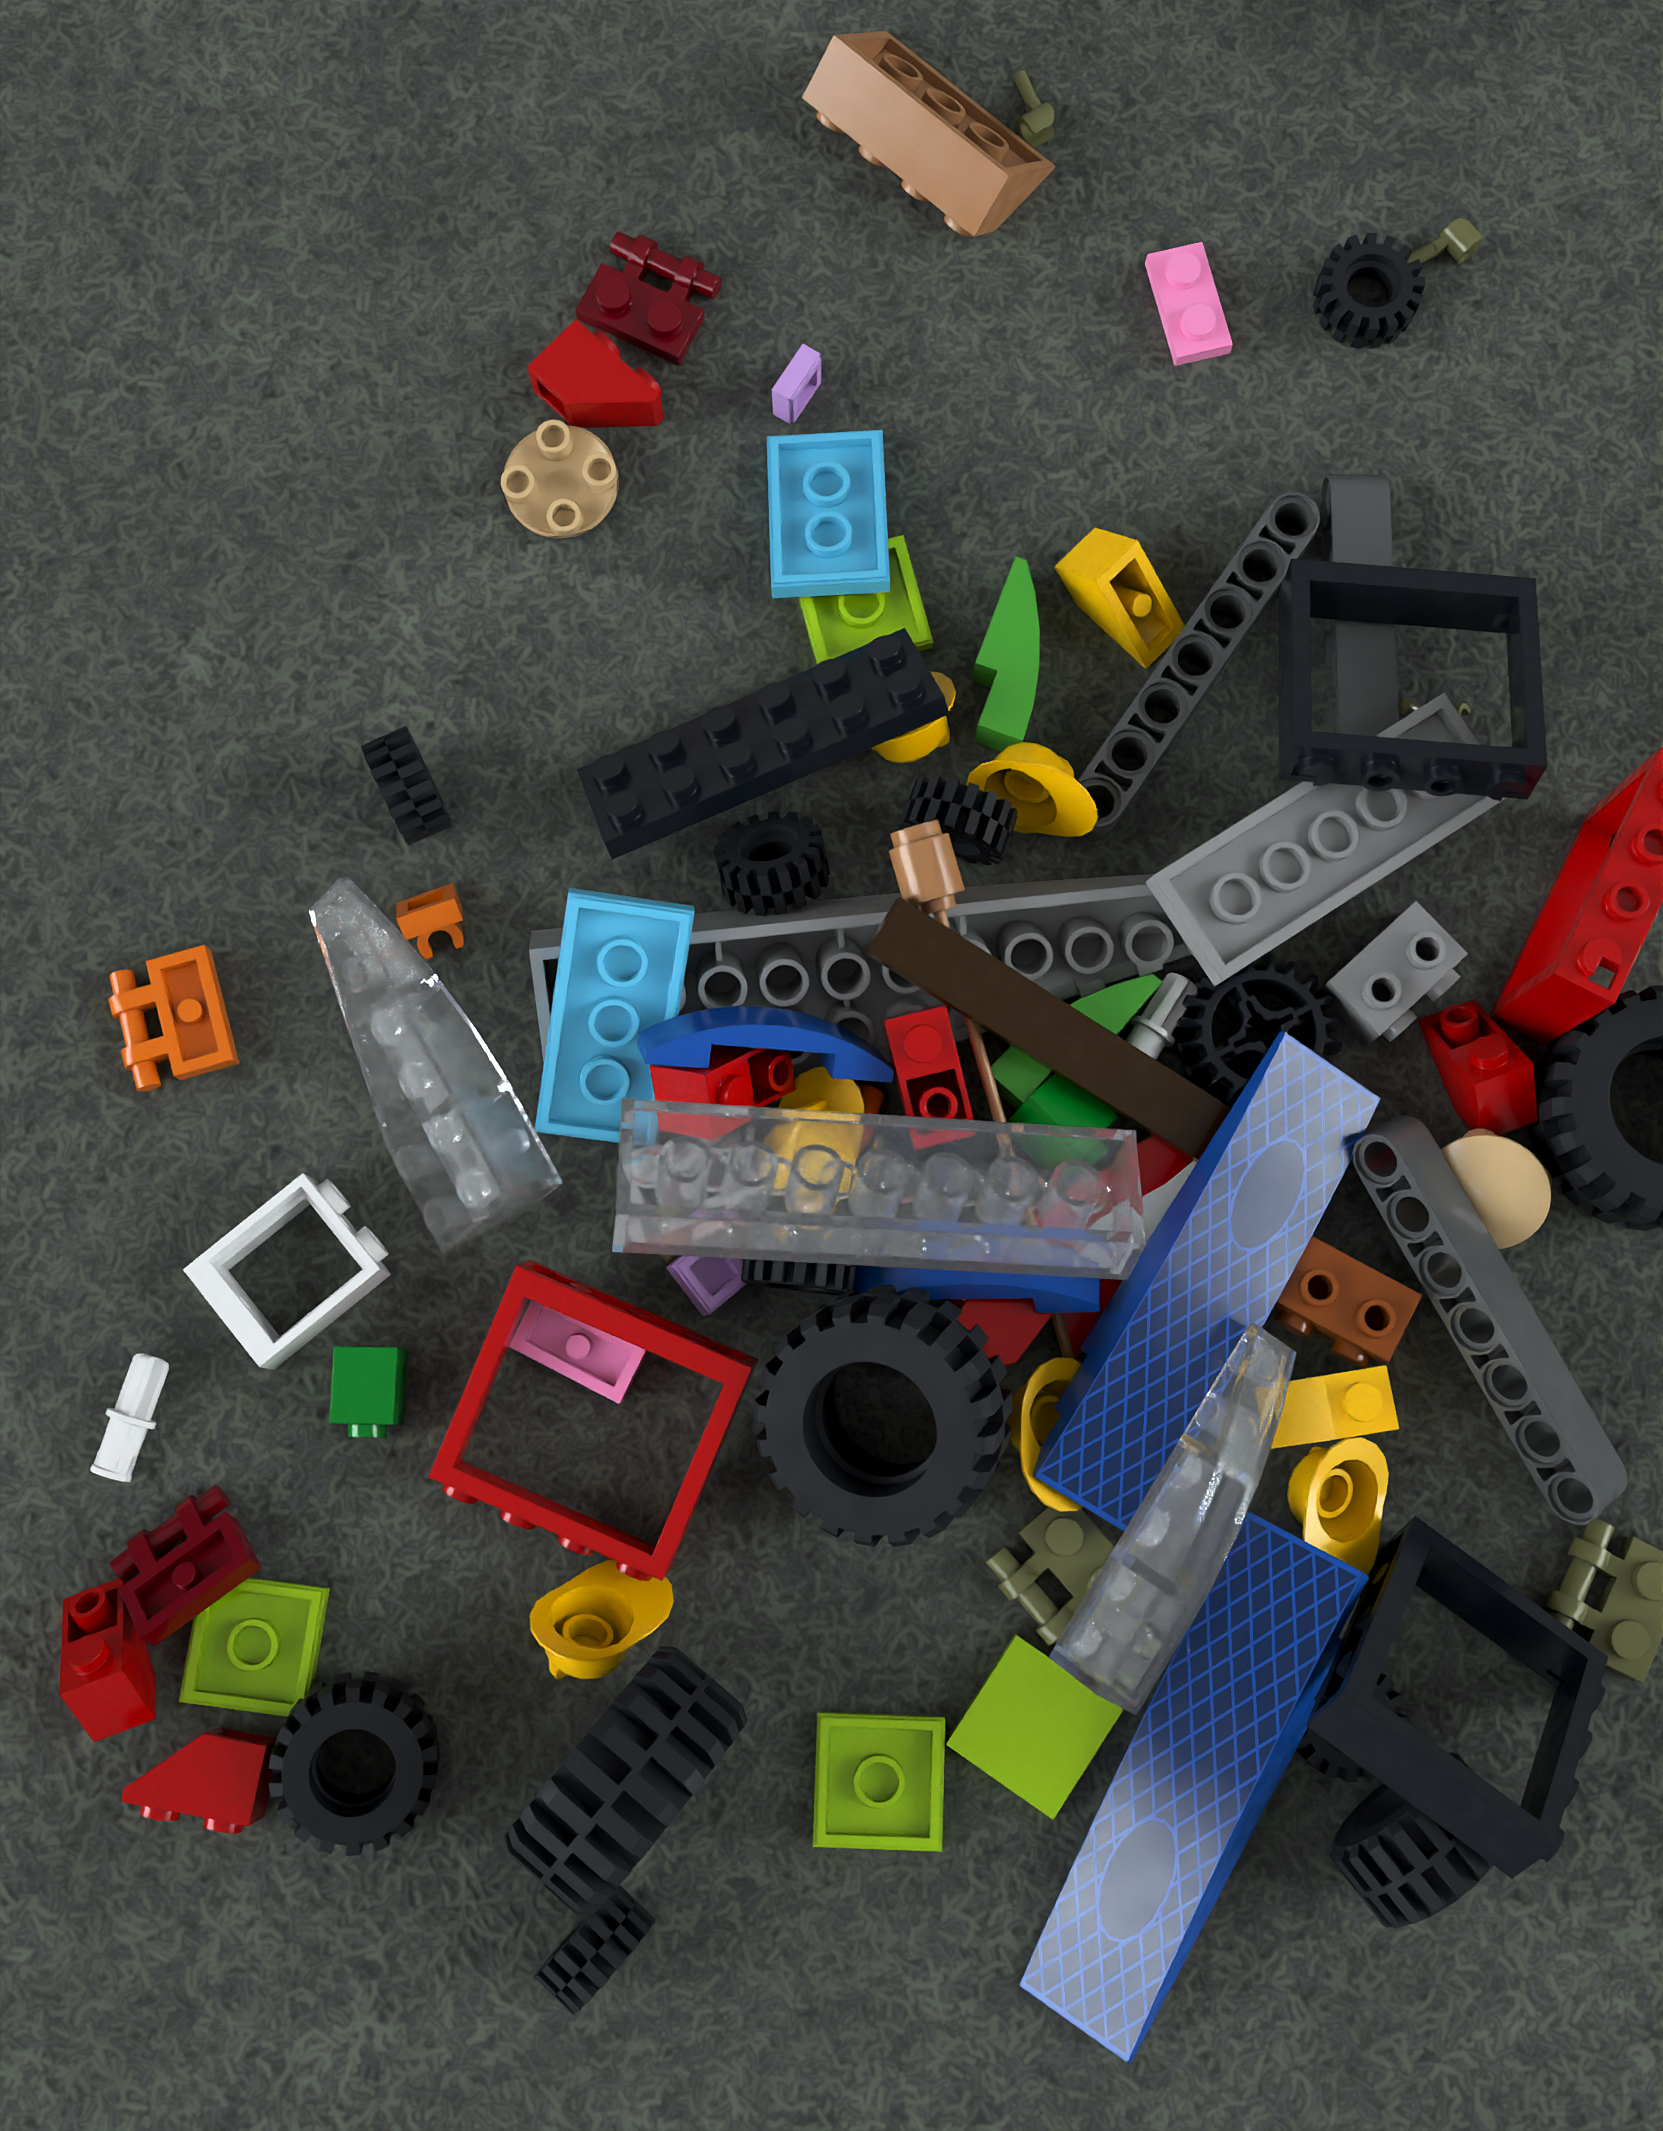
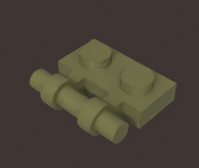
(1070, 1549)
(1630, 1611)

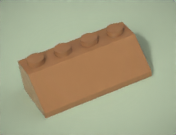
(924, 131)

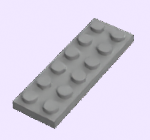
(1307, 855)

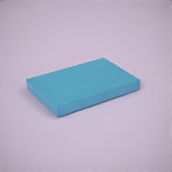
(827, 514)

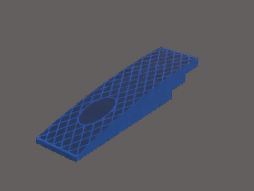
(1204, 1278)
(1193, 1784)

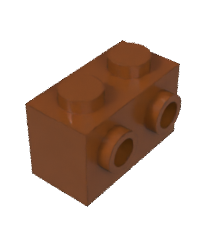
(1346, 1305)

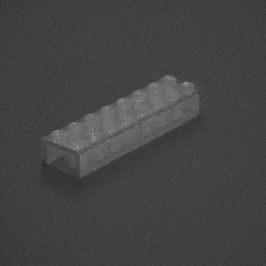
(876, 1190)

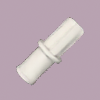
(1158, 1021)
(131, 1418)

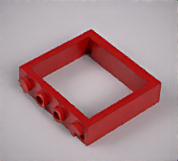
(1591, 913)
(636, 1327)

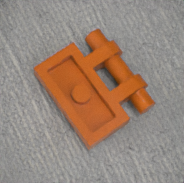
(190, 1015)

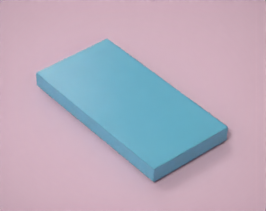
(613, 979)

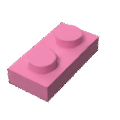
(1188, 303)
(578, 1351)

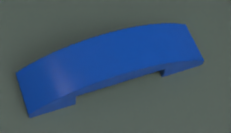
(689, 1038)
(1049, 1293)

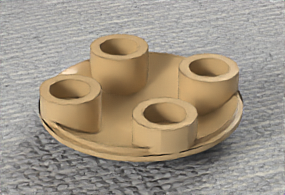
(560, 480)
(1502, 1183)

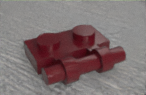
(640, 312)
(190, 1576)

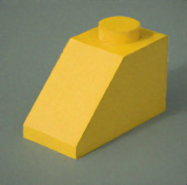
(1121, 593)
(1336, 1407)

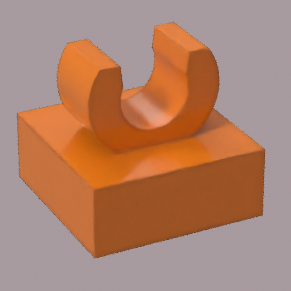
(430, 913)

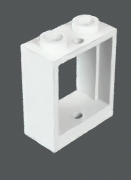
(238, 1311)

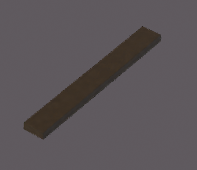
(1046, 1029)

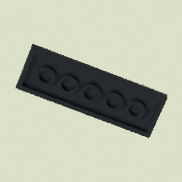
(761, 742)

